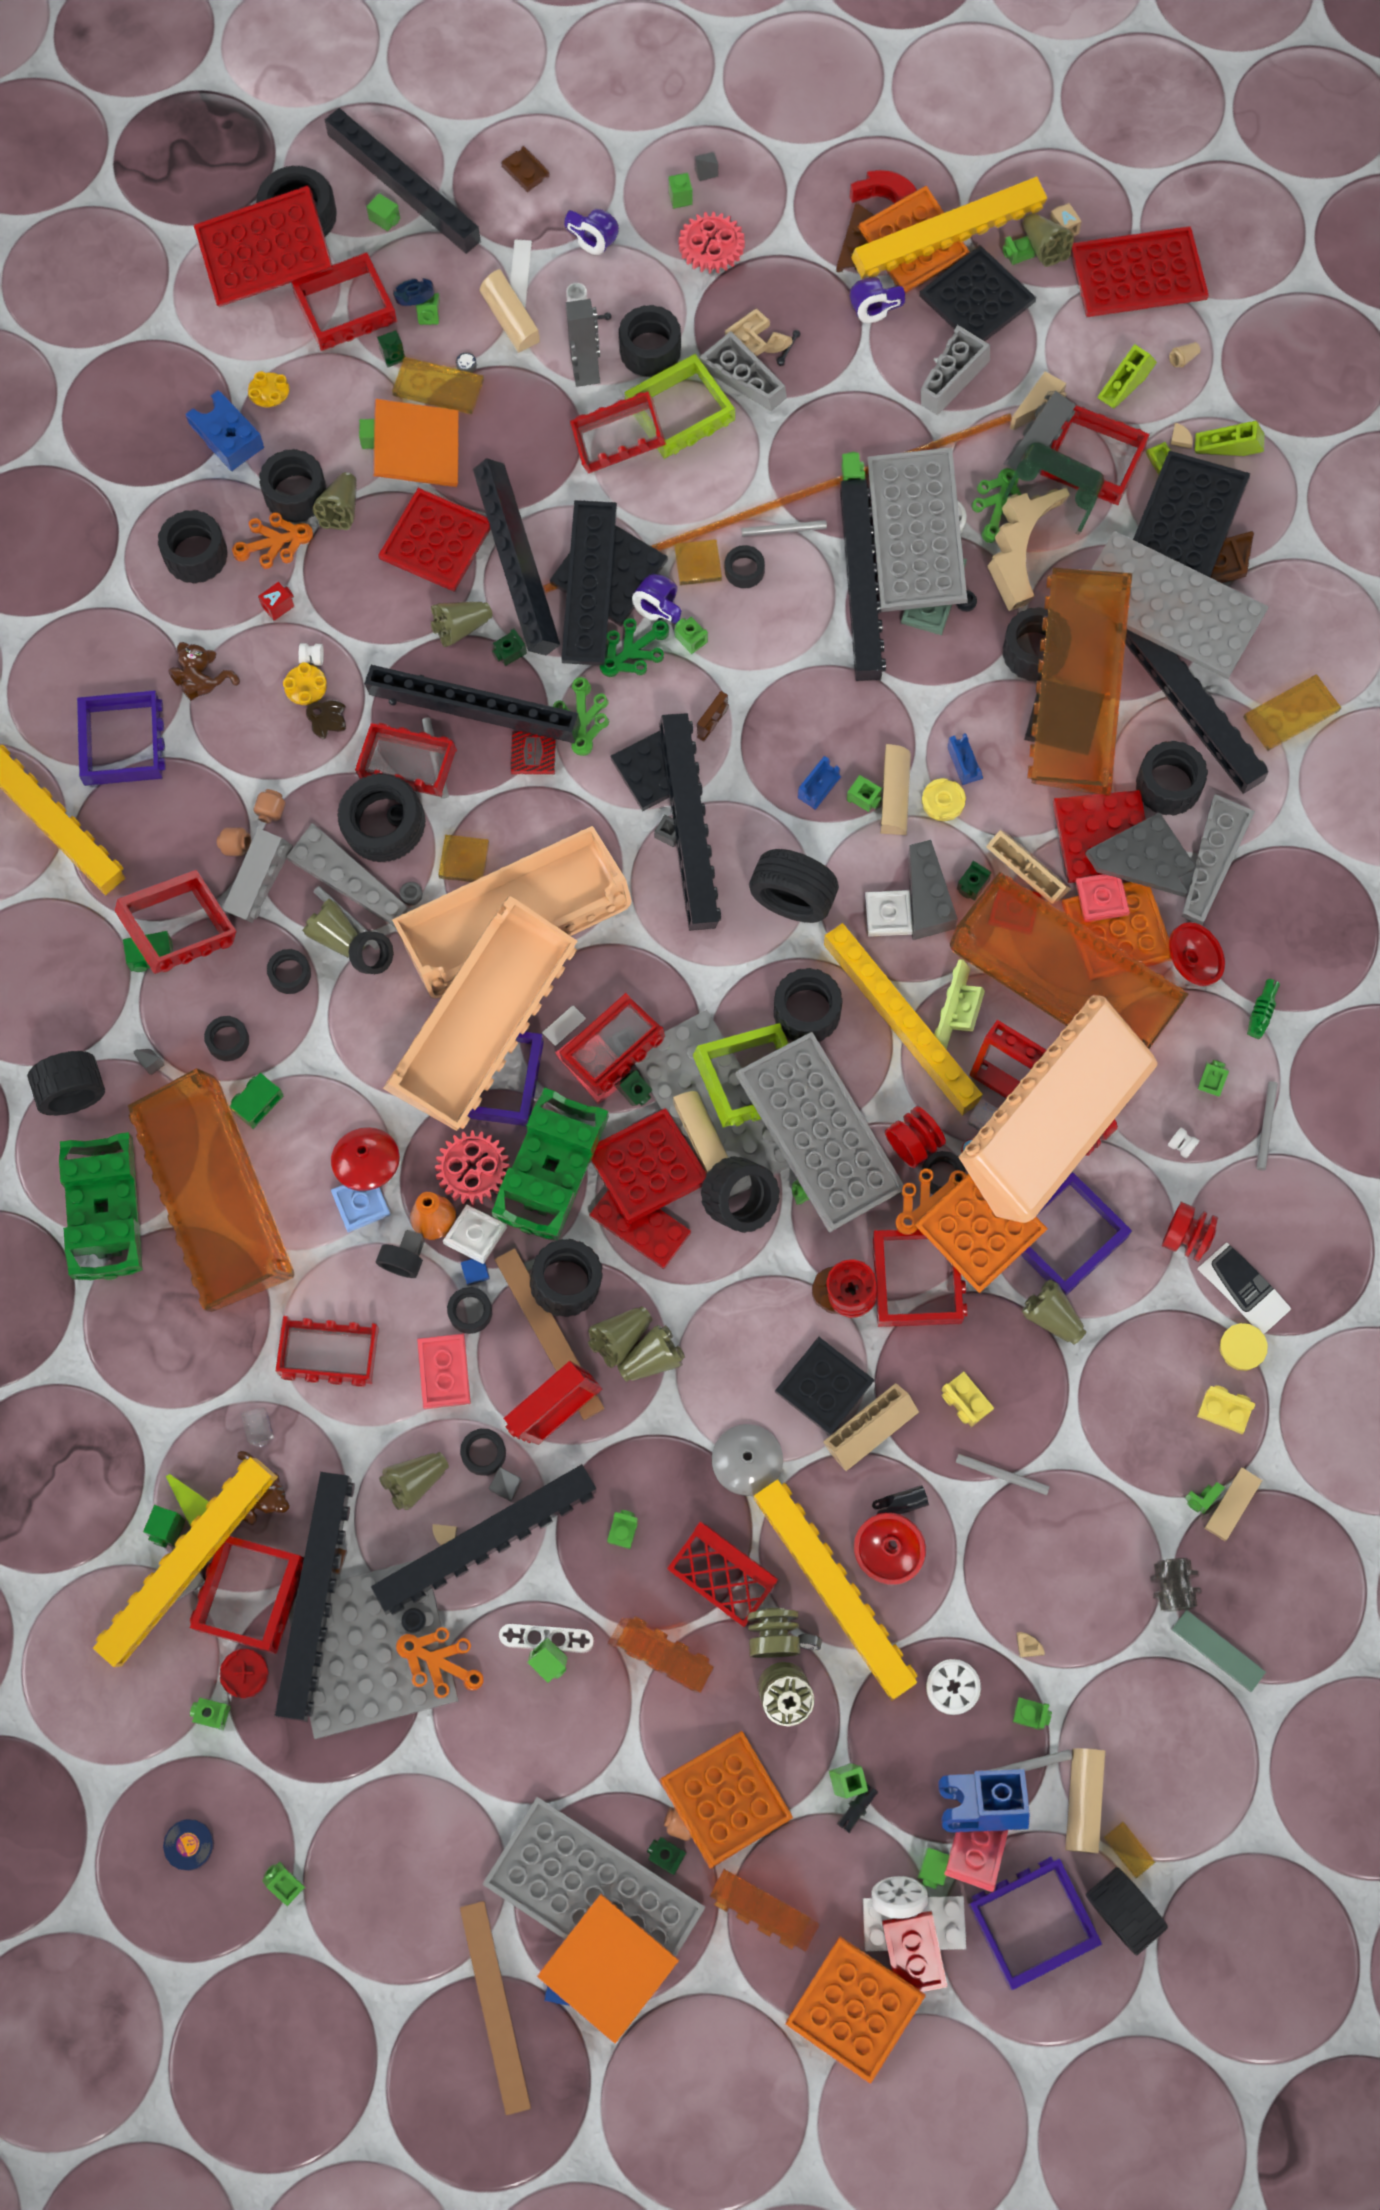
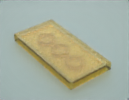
(438, 385)
(1292, 712)

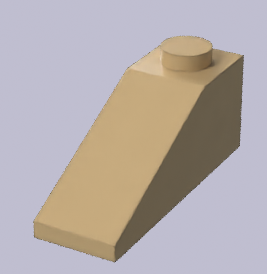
(1035, 398)

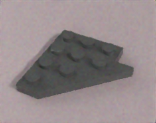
(1145, 856)

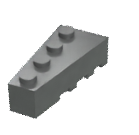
(583, 341)
(1045, 428)
(929, 894)

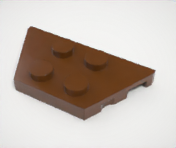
(853, 237)
(1233, 558)

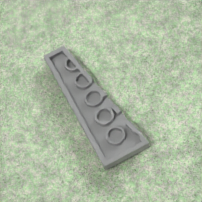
(1219, 844)
(337, 869)

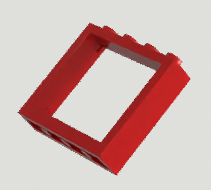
(343, 272)
(1111, 428)
(161, 892)
(1013, 1045)
(918, 1319)
(552, 1404)
(282, 1605)

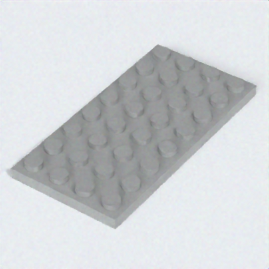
(917, 530)
(1183, 606)
(673, 1071)
(820, 1131)
(560, 1869)

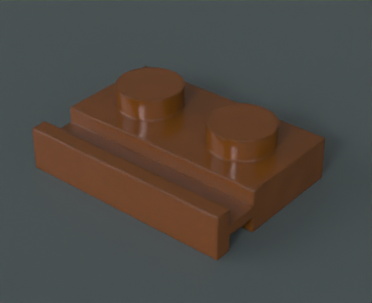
(525, 169)
(712, 716)

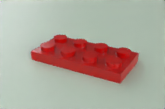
(653, 1235)

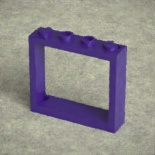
(112, 702)
(511, 1117)
(1093, 1262)
(1055, 1961)

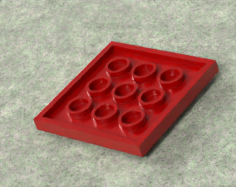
(435, 539)
(1090, 821)
(647, 1166)

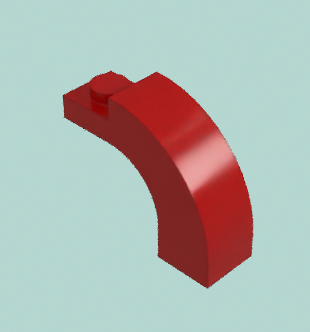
(881, 184)

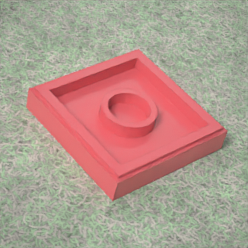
(1101, 897)

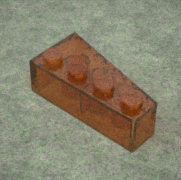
(661, 1653)
(765, 1910)

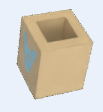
(1067, 218)

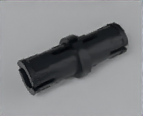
(857, 1809)

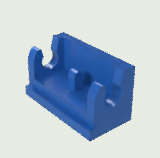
(964, 759)
(819, 783)

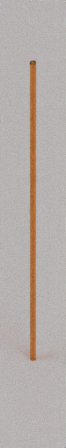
(810, 490)

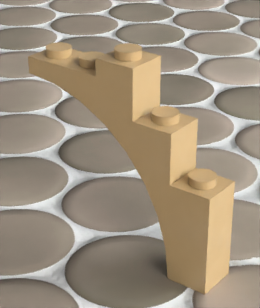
(1009, 565)

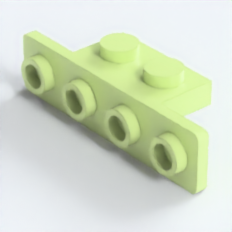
(960, 1006)

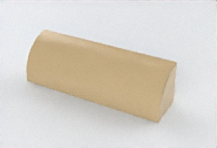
(509, 311)
(895, 790)
(1028, 867)
(699, 1129)
(871, 1426)
(1085, 1800)

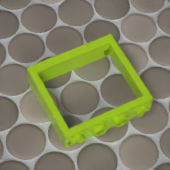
(675, 375)
(727, 1046)

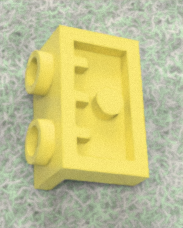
(966, 1399)
(1226, 1409)

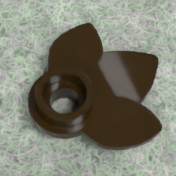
(328, 720)

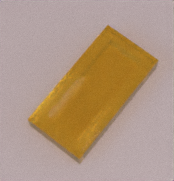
(1129, 1850)

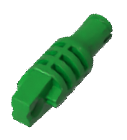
(1263, 1010)

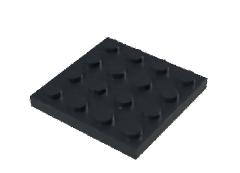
(978, 295)
(631, 565)

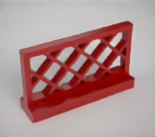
(730, 1554)

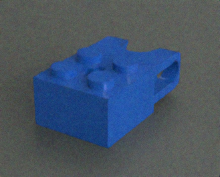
(226, 432)
(988, 1801)

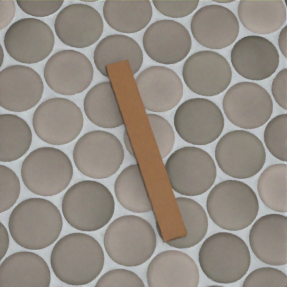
(541, 1321)
(495, 2008)

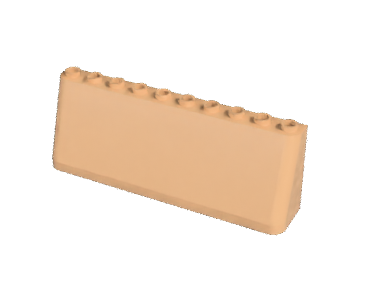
(564, 883)
(481, 1014)
(1058, 1112)

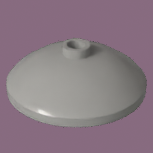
(745, 1476)

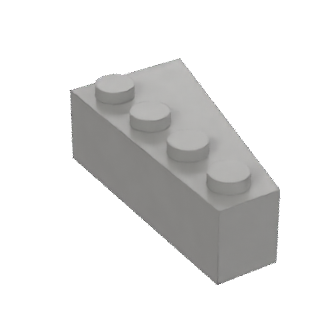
(955, 368)
(741, 370)
(257, 875)

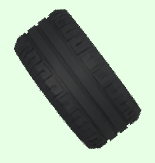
(297, 177)
(368, 791)
(793, 885)

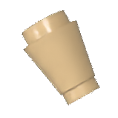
(1183, 354)

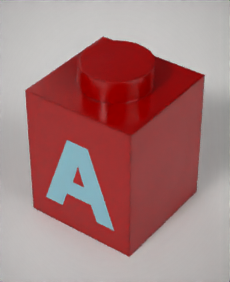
(276, 600)

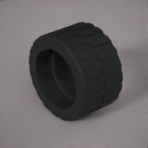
(649, 320)
(285, 465)
(187, 525)
(1018, 660)
(1178, 755)
(810, 980)
(66, 1083)
(762, 1200)
(573, 1252)
(1127, 1911)

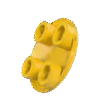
(268, 389)
(305, 684)

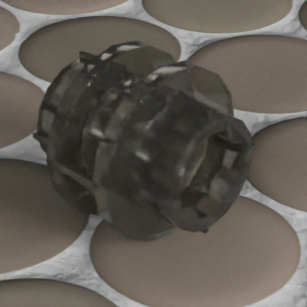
(1182, 1594)

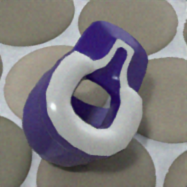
(601, 230)
(867, 298)
(655, 599)

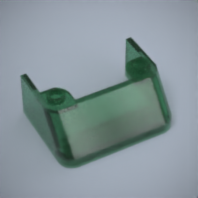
(1086, 478)

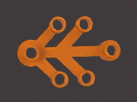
(275, 540)
(926, 1201)
(435, 1661)

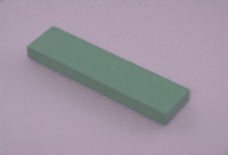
(1218, 1651)

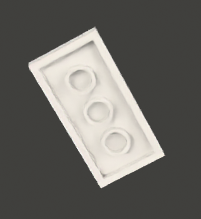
(947, 1916)

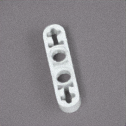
(546, 1632)

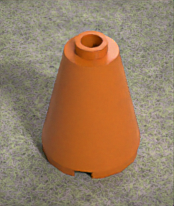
(432, 1215)

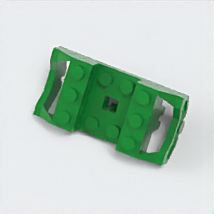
(554, 1139)
(87, 1185)

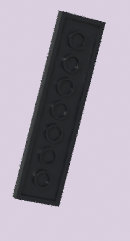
(589, 583)

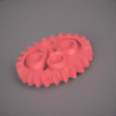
(711, 236)
(457, 1154)

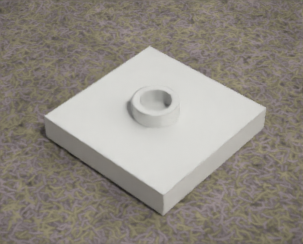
(889, 913)
(474, 1234)

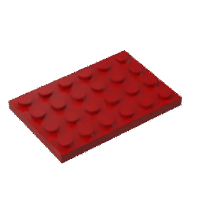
(263, 246)
(1139, 271)

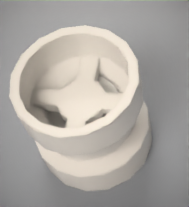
(576, 292)
(311, 654)
(1188, 1145)

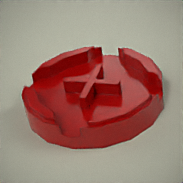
(244, 1673)

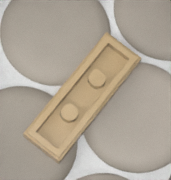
(1233, 1504)

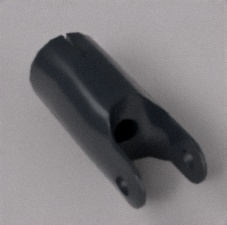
(902, 1501)

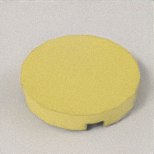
(943, 799)
(1243, 1347)

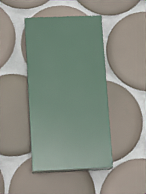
(928, 618)

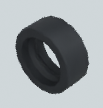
(749, 552)
(282, 956)
(385, 957)
(215, 1026)
(944, 1156)
(399, 1261)
(473, 1327)
(470, 1439)

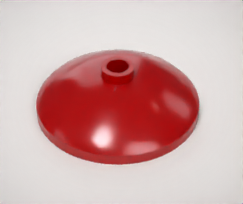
(1196, 954)
(368, 1169)
(883, 1561)

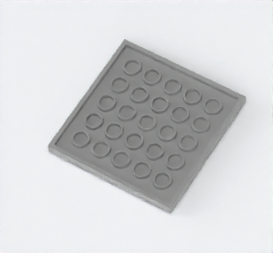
(361, 1671)

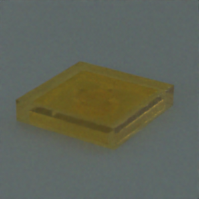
(698, 562)
(463, 858)

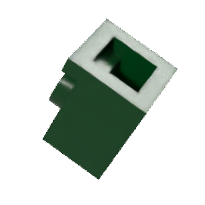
(391, 348)
(512, 653)
(973, 889)
(626, 1088)
(673, 1862)

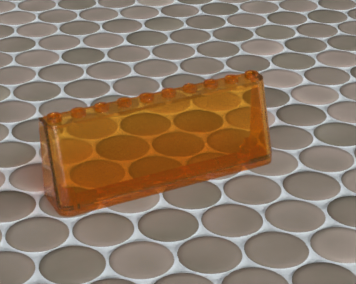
(1080, 680)
(1060, 961)
(210, 1190)

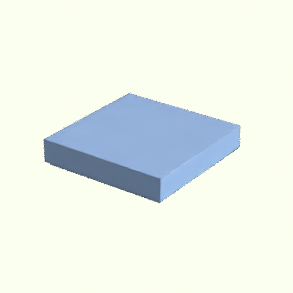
(360, 1207)

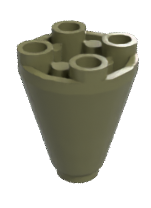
(1048, 239)
(337, 503)
(458, 619)
(331, 928)
(1054, 1313)
(619, 1334)
(652, 1355)
(413, 1478)

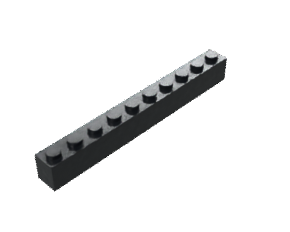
(403, 180)
(516, 557)
(861, 580)
(473, 703)
(1199, 712)
(688, 821)
(484, 1539)
(313, 1597)

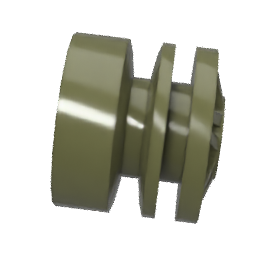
(773, 1633)
(779, 1683)

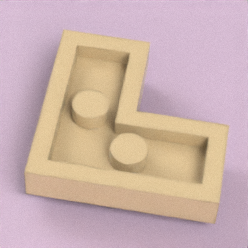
(748, 329)

